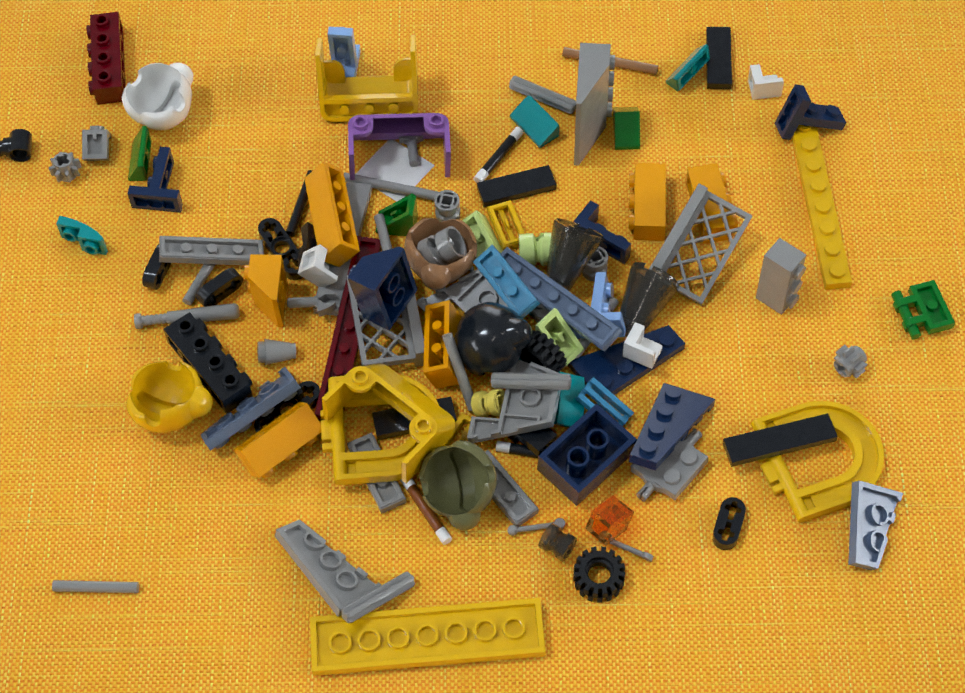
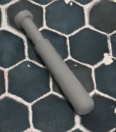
(206, 314)

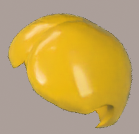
(167, 397)

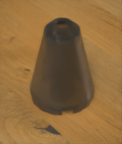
(570, 251)
(646, 295)

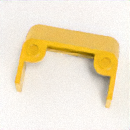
(351, 96)
(429, 422)

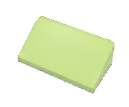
(482, 231)

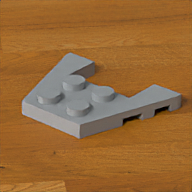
(465, 293)
(521, 410)

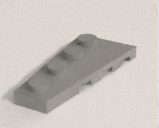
(326, 569)

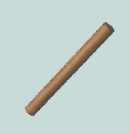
(619, 62)

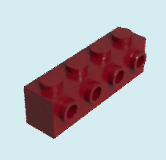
(107, 57)

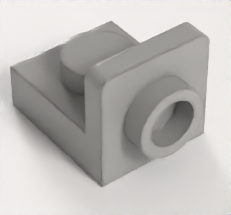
(95, 144)

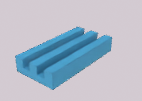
(594, 384)

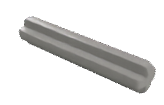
(542, 94)
(546, 381)
(377, 597)

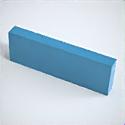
(506, 281)

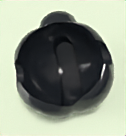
(491, 338)

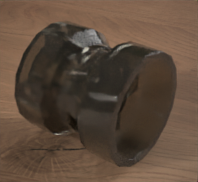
(557, 542)

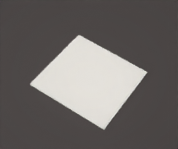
(392, 165)

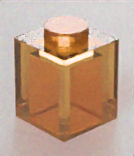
(609, 520)

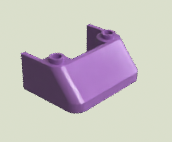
(397, 125)

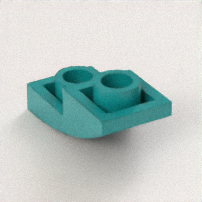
(88, 238)
(568, 408)

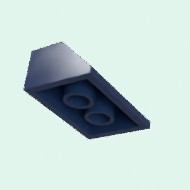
(383, 286)

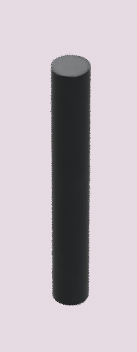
(298, 210)

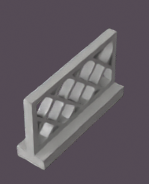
(683, 227)
(411, 329)

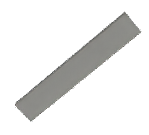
(359, 198)

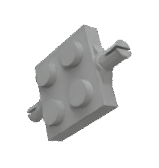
(675, 471)

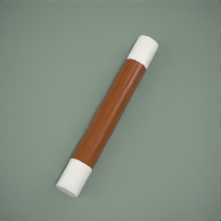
(427, 512)

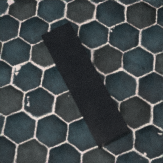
(779, 440)

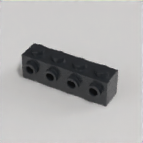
(205, 355)

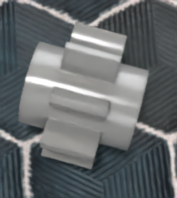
(65, 167)
(850, 361)

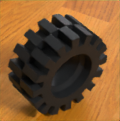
(544, 352)
(599, 590)

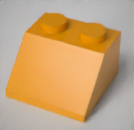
(268, 285)

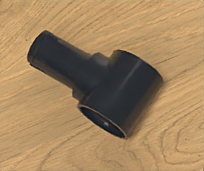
(17, 145)

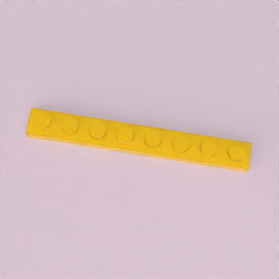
(821, 208)

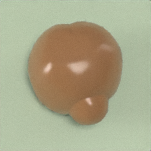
(435, 275)

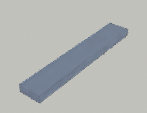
(573, 310)

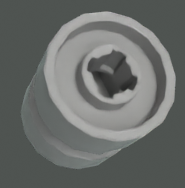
(443, 247)

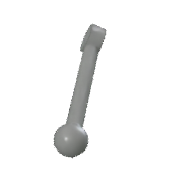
(513, 529)
(647, 556)

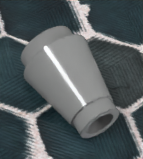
(275, 351)

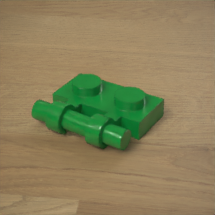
(930, 306)

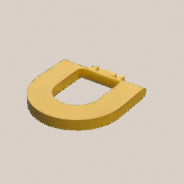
(364, 465)
(835, 492)

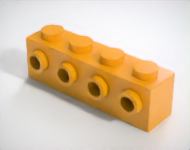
(332, 213)

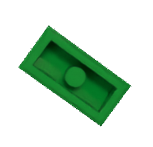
(140, 156)

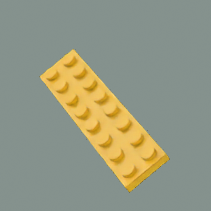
(427, 636)

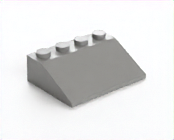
(593, 96)

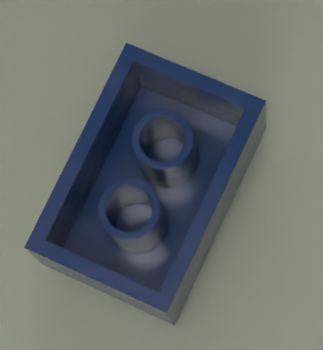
(586, 454)

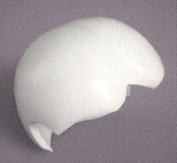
(159, 95)

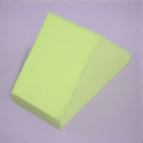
(556, 328)

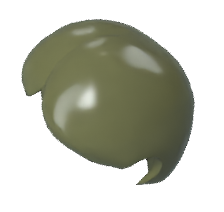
(458, 482)

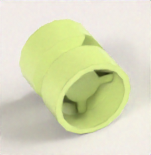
(535, 248)

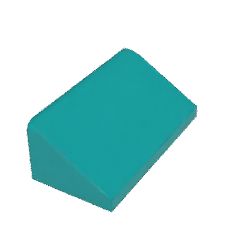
(689, 68)
(535, 122)

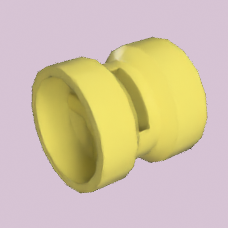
(485, 403)

